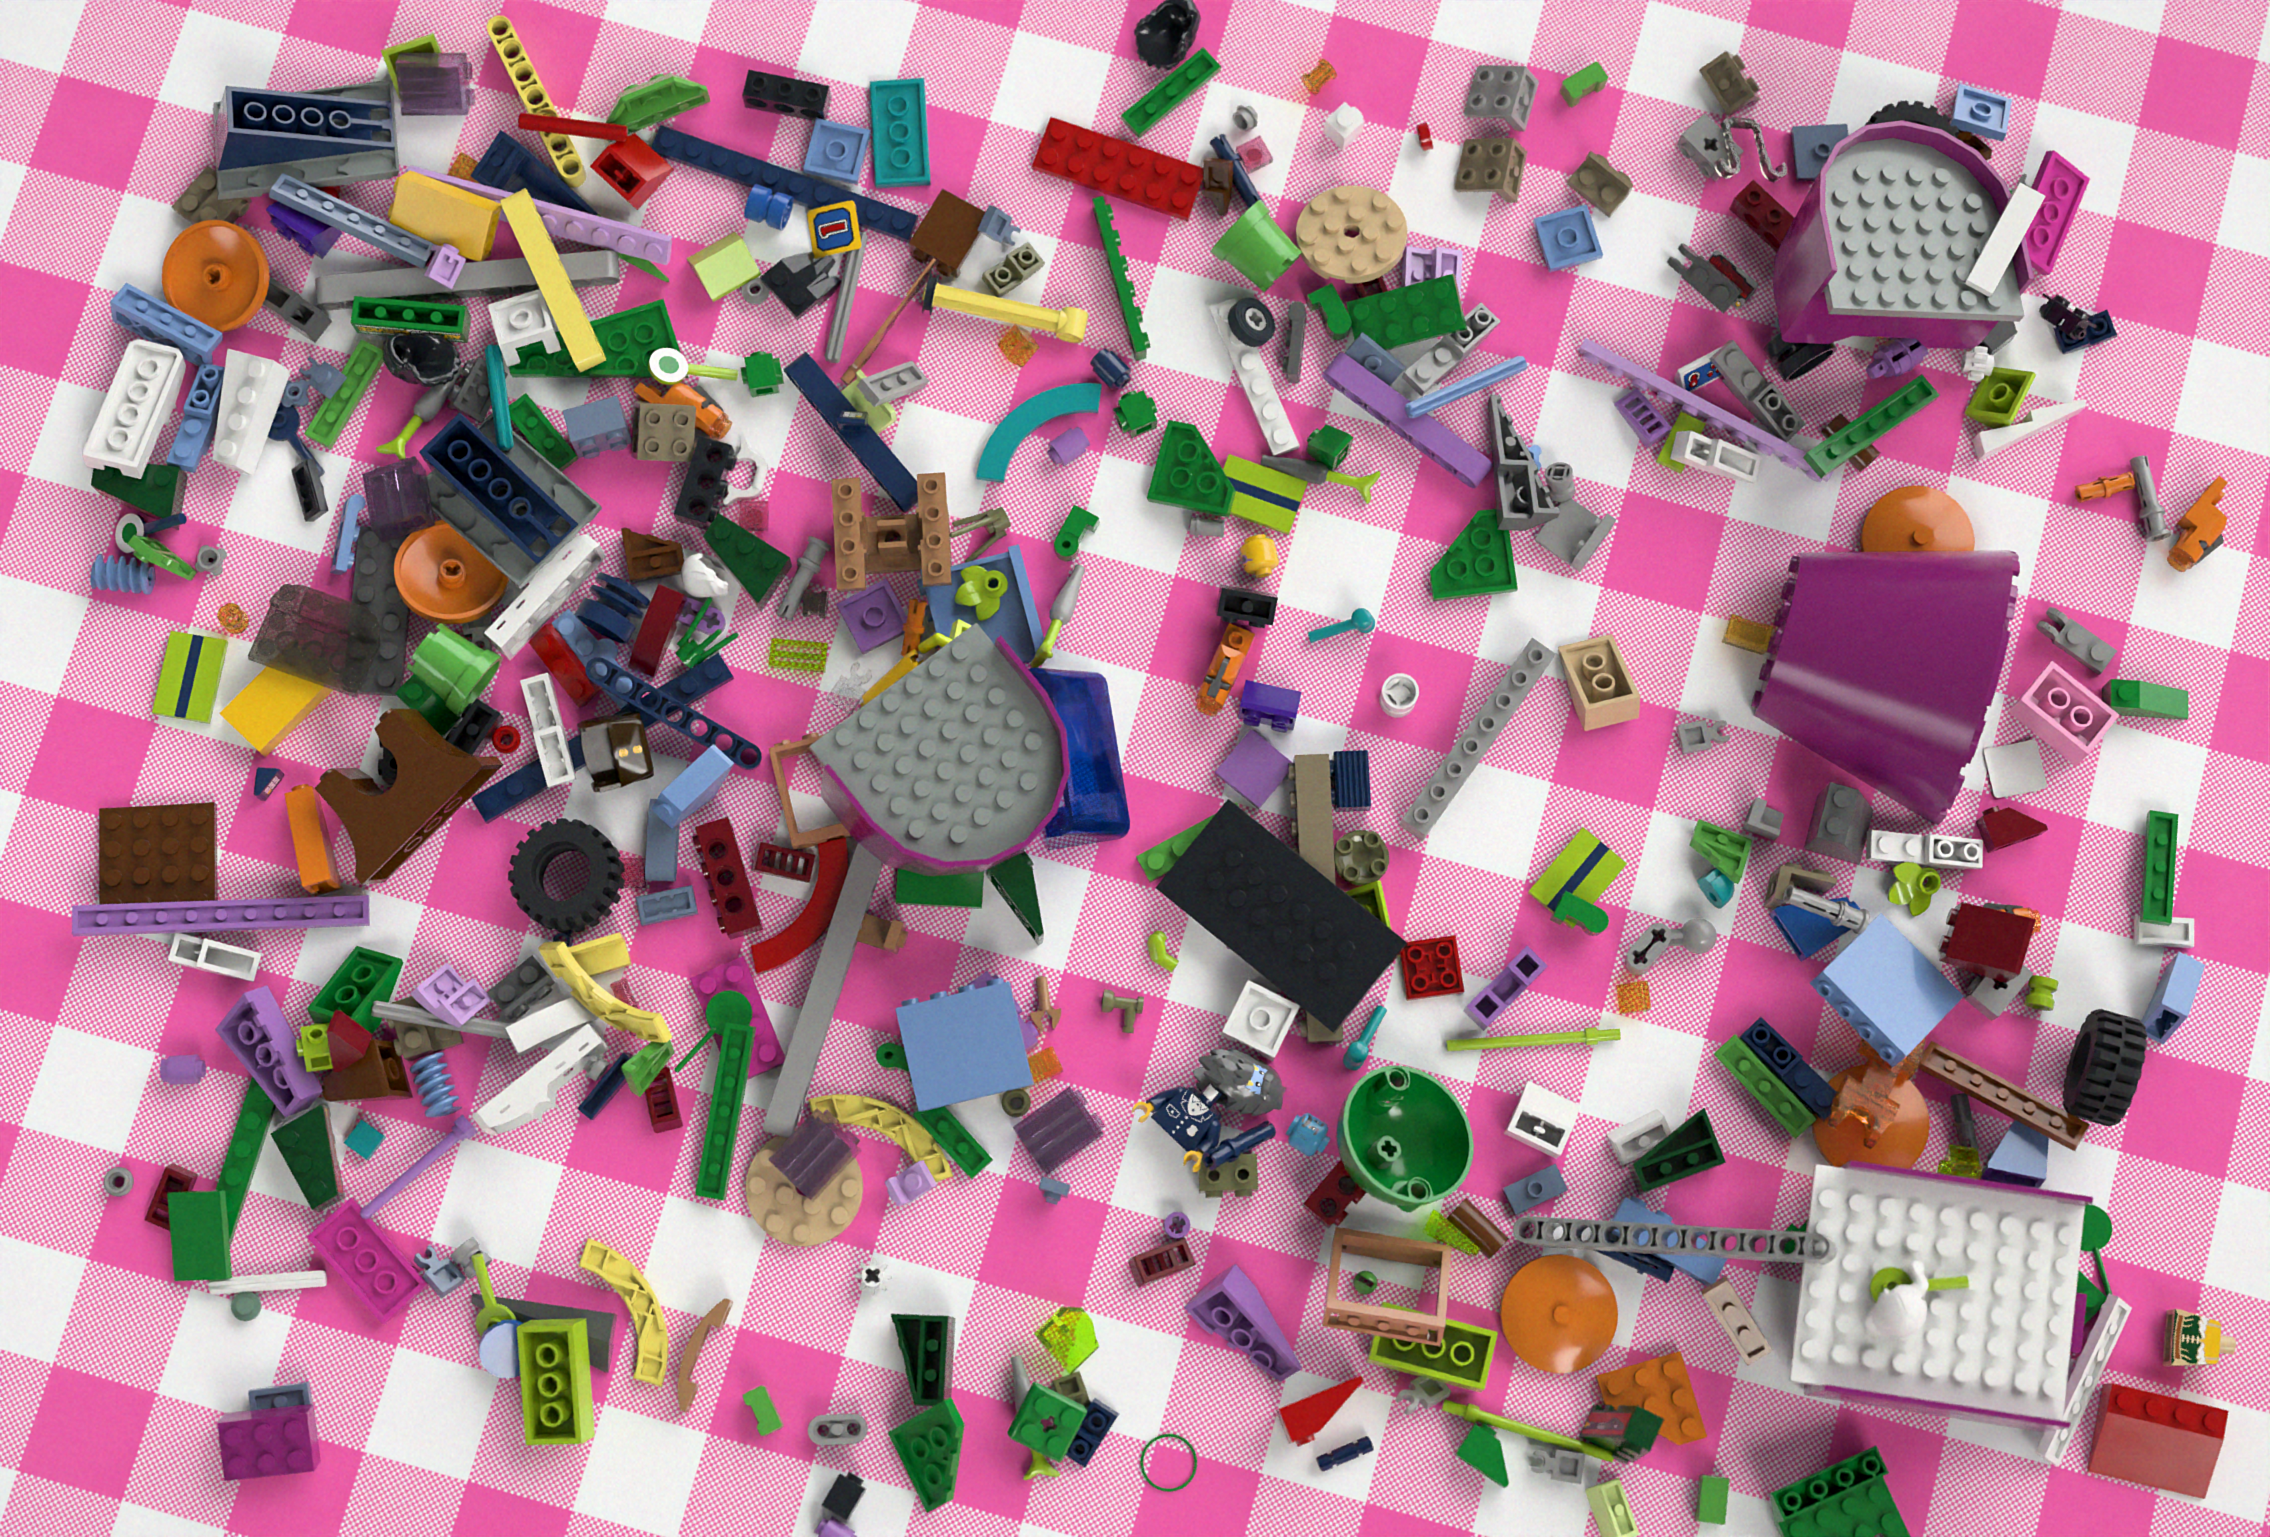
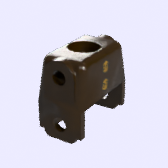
(615, 750)

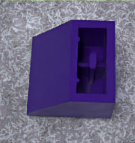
(311, 234)
(1269, 706)

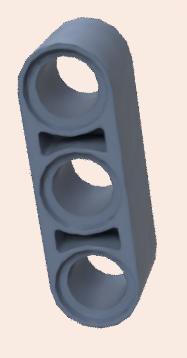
(661, 848)

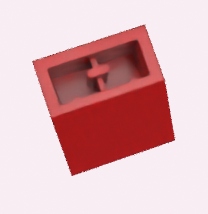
(632, 169)

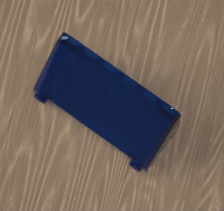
(1095, 787)

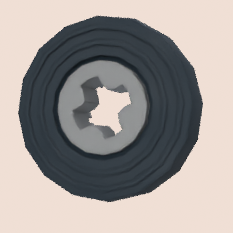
(1253, 332)

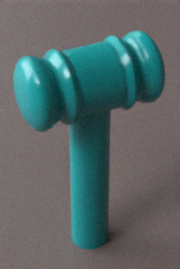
(1360, 619)
(1359, 1050)

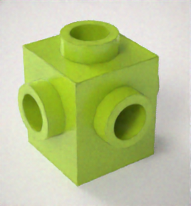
(314, 1047)

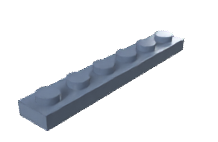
(352, 220)

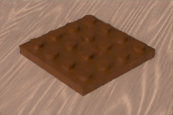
(158, 853)

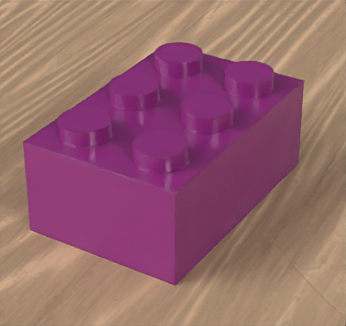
(268, 1442)

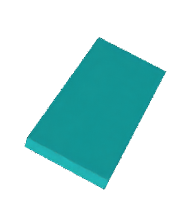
(900, 133)

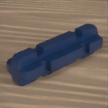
(1344, 1453)

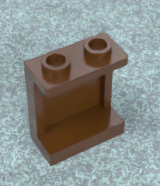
(947, 233)

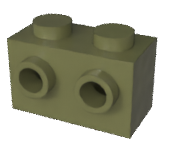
(1229, 1177)

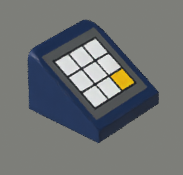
(852, 421)
(266, 782)

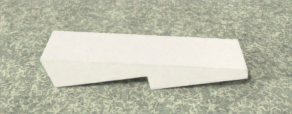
(2004, 239)
(2036, 421)
(548, 729)

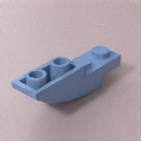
(199, 419)

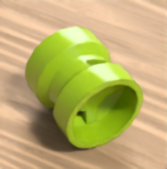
(2040, 995)

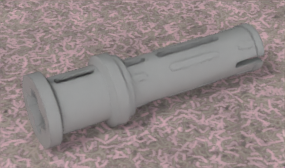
(2151, 511)
(808, 566)
(1838, 913)

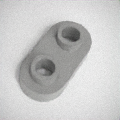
(838, 1429)

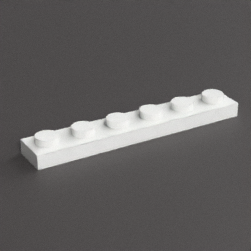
(1256, 385)
(2085, 1376)

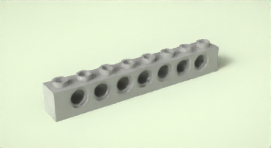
(1477, 739)

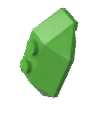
(656, 101)

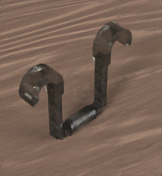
(1734, 161)

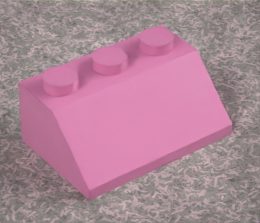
(2064, 713)

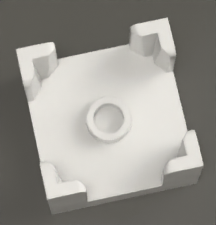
(523, 322)
(1260, 1020)

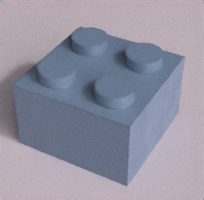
(597, 427)

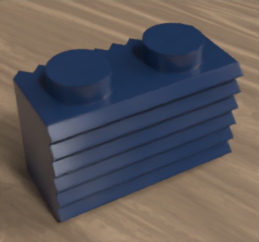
(1350, 781)

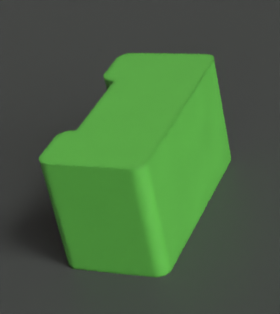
(1583, 83)
(764, 1410)
(1712, 1499)

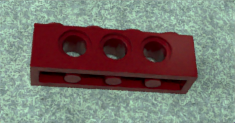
(1762, 214)
(747, 918)

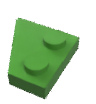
(155, 552)
(1721, 848)
(646, 1065)

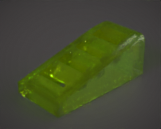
(1442, 1230)

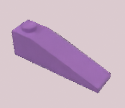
(1239, 1314)

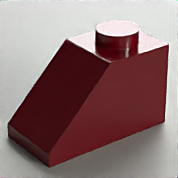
(2007, 828)

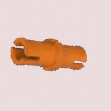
(2104, 487)
(913, 626)

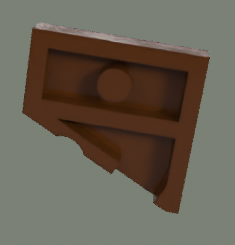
(651, 557)

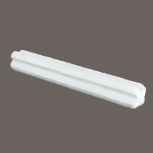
(269, 1282)

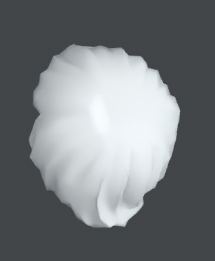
(703, 578)

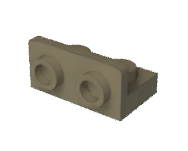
(1729, 82)
(1600, 184)

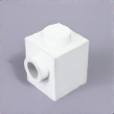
(1344, 125)

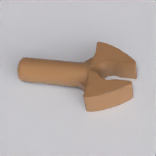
(1044, 1005)

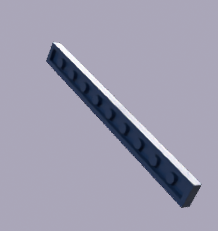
(804, 189)
(531, 780)

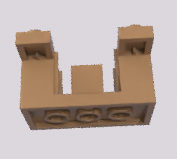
(863, 543)

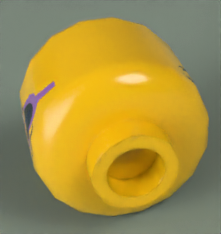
(1259, 555)

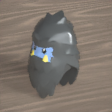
(1243, 1080)

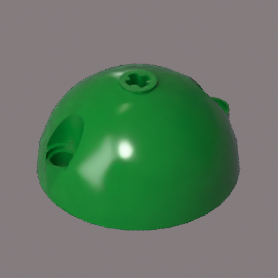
(1405, 1148)

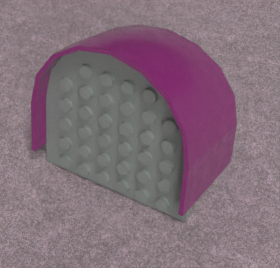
(1893, 242)
(949, 762)

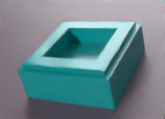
(364, 1140)

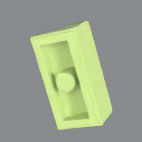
(1612, 1509)

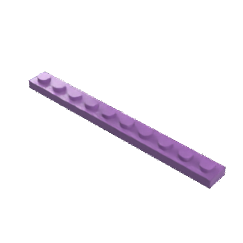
(220, 915)

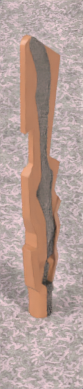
(869, 349)

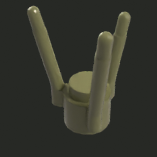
(992, 520)

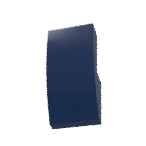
(2103, 332)
(1091, 1432)

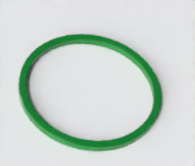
(1195, 1462)

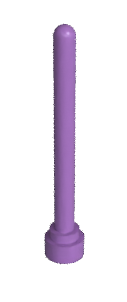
(461, 1130)

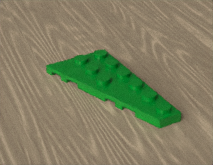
(625, 338)

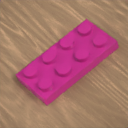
(2063, 193)
(737, 977)
(368, 1261)

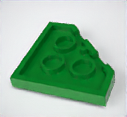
(1189, 473)
(1476, 562)
(931, 1452)

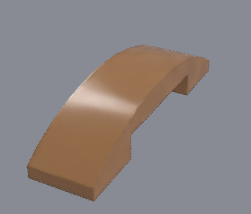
(686, 1389)

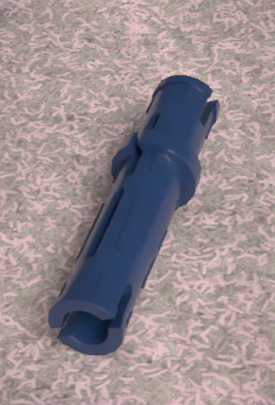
(1240, 178)
(1231, 1148)
(1663, 1271)

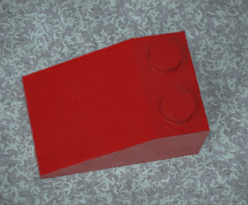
(1312, 1413)

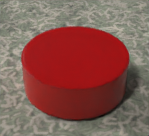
(1424, 136)

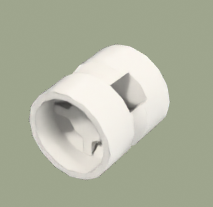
(1399, 695)

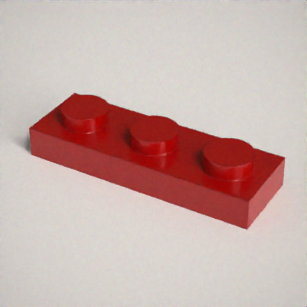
(564, 665)

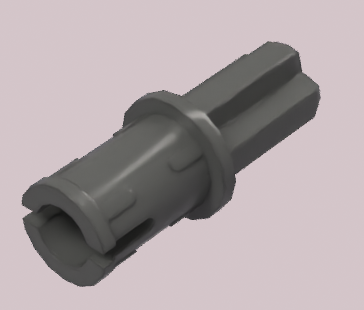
(1963, 1120)

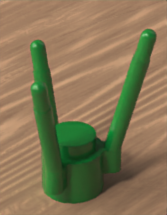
(692, 652)

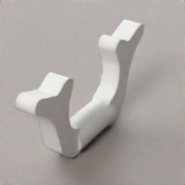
(759, 478)

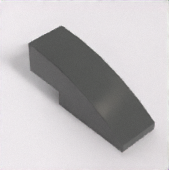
(295, 311)

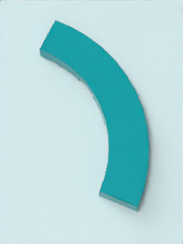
(1029, 417)

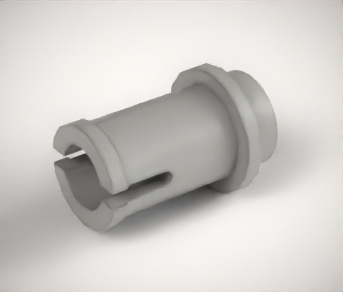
(1206, 527)

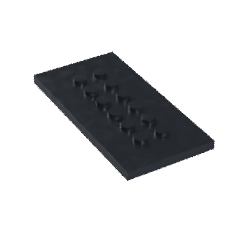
(1281, 916)

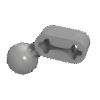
(1696, 936)

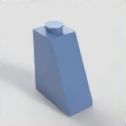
(693, 787)
(2173, 997)
(2019, 1158)

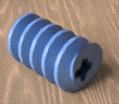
(122, 576)
(434, 1086)

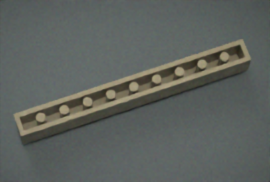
(1315, 845)

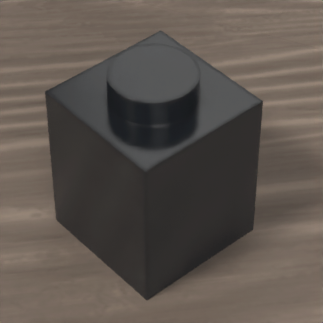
(844, 1495)

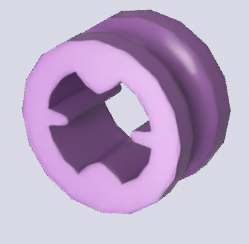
(1185, 1229)

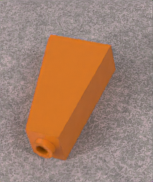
(312, 841)

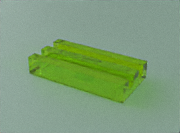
(797, 655)

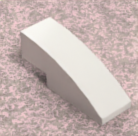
(1715, 456)
(214, 957)
(549, 1025)

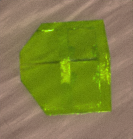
(1068, 1337)

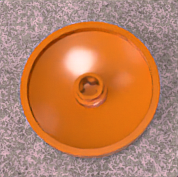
(216, 274)
(1916, 521)
(446, 577)
(1898, 1145)
(1558, 1313)

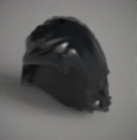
(1167, 33)
(421, 358)

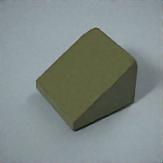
(1072, 1388)

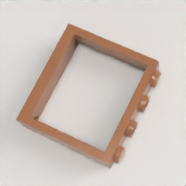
(810, 838)
(1382, 1320)

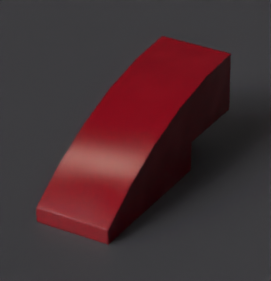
(657, 630)

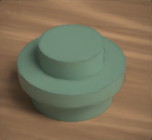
(246, 1306)

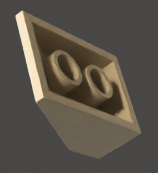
(1599, 682)

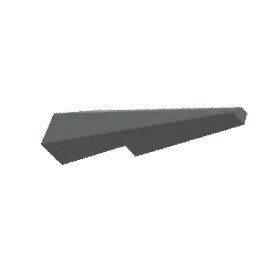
(1519, 492)
(599, 1324)

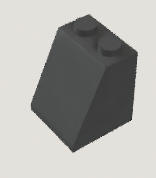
(1839, 823)

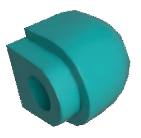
(1716, 887)

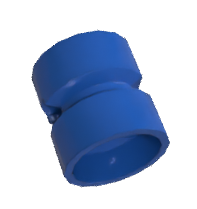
(765, 206)

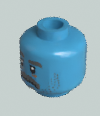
(1308, 1134)

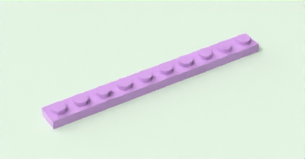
(577, 224)
(1693, 405)

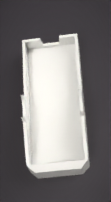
(136, 408)
(545, 595)
(538, 1087)

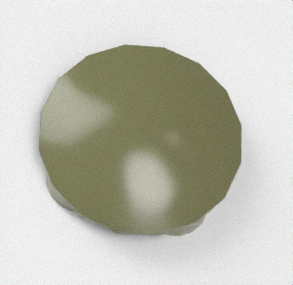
(1361, 857)

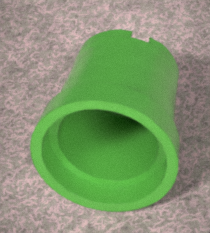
(1257, 247)
(454, 667)

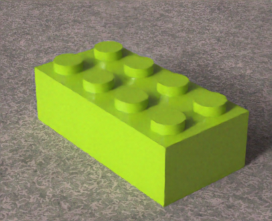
(1459, 1361)
(555, 1381)

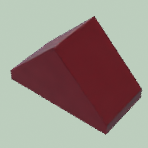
(346, 1041)

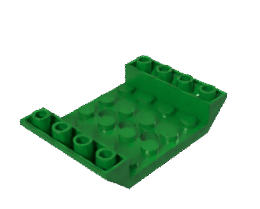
(1840, 1501)

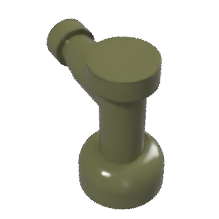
(1131, 1007)

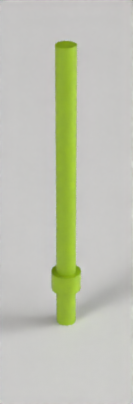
(1589, 1036)
(1472, 1414)

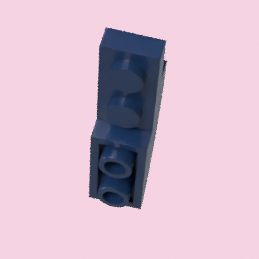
(1790, 1067)

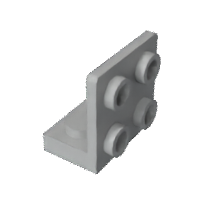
(1502, 93)
(1574, 533)

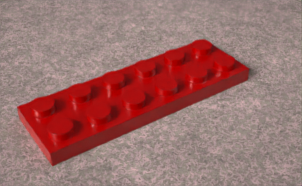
(1119, 169)

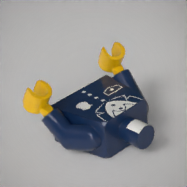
(1187, 1118)

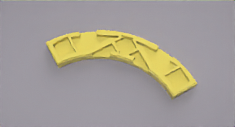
(645, 1024)
(890, 1122)
(642, 1304)

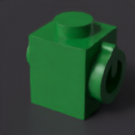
(762, 374)
(1136, 413)

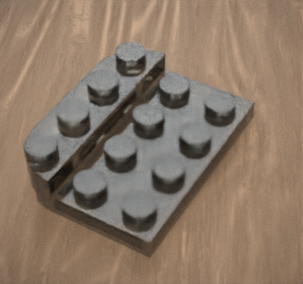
(318, 638)

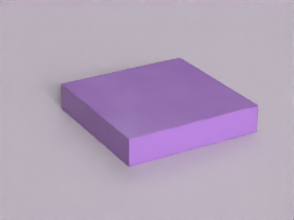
(873, 616)
(1254, 769)

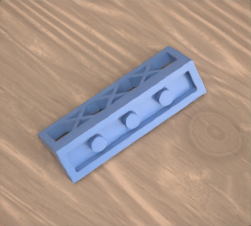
(164, 324)

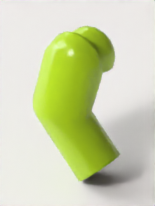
(1158, 953)

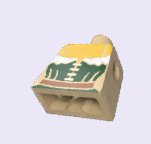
(2194, 1340)

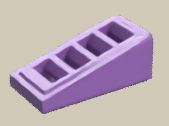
(1657, 419)

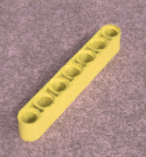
(531, 90)
(553, 280)

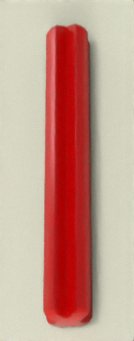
(572, 127)

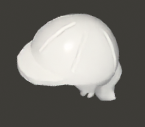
(1901, 1309)

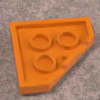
(1661, 1388)

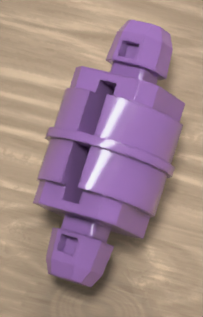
(1903, 357)

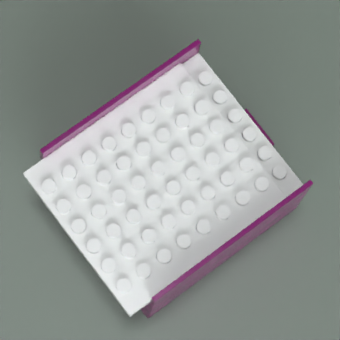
(1983, 1349)

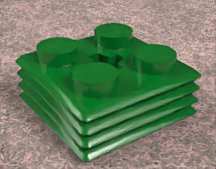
(1041, 1404)

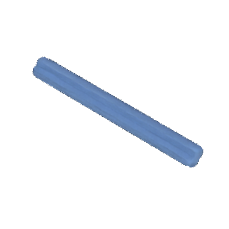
(1465, 387)

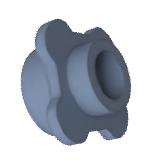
(300, 399)

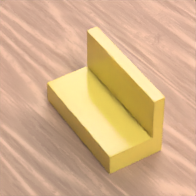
(602, 954)

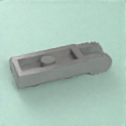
(2077, 641)

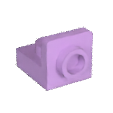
(445, 265)
(910, 1184)

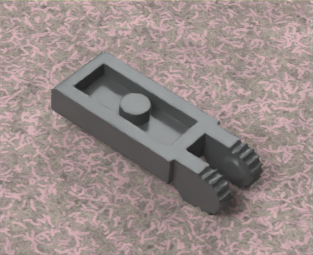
(1706, 279)
(1295, 340)

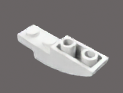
(1926, 851)

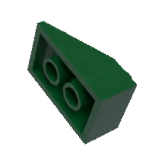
(1017, 887)

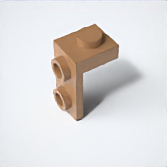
(883, 933)

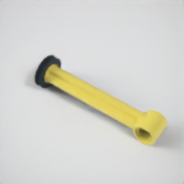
(1067, 324)

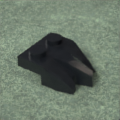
(801, 282)

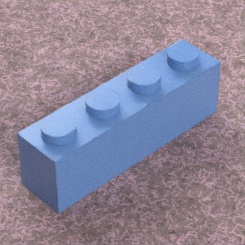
(1699, 1268)

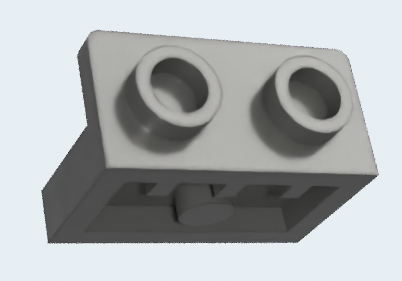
(473, 391)
(521, 988)

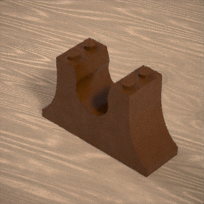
(428, 790)

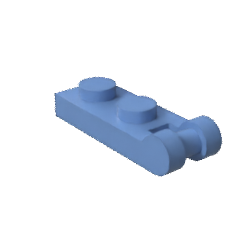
(347, 533)

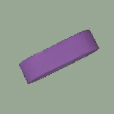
(703, 625)

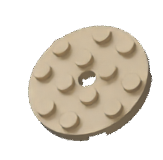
(1358, 209)
(795, 1217)

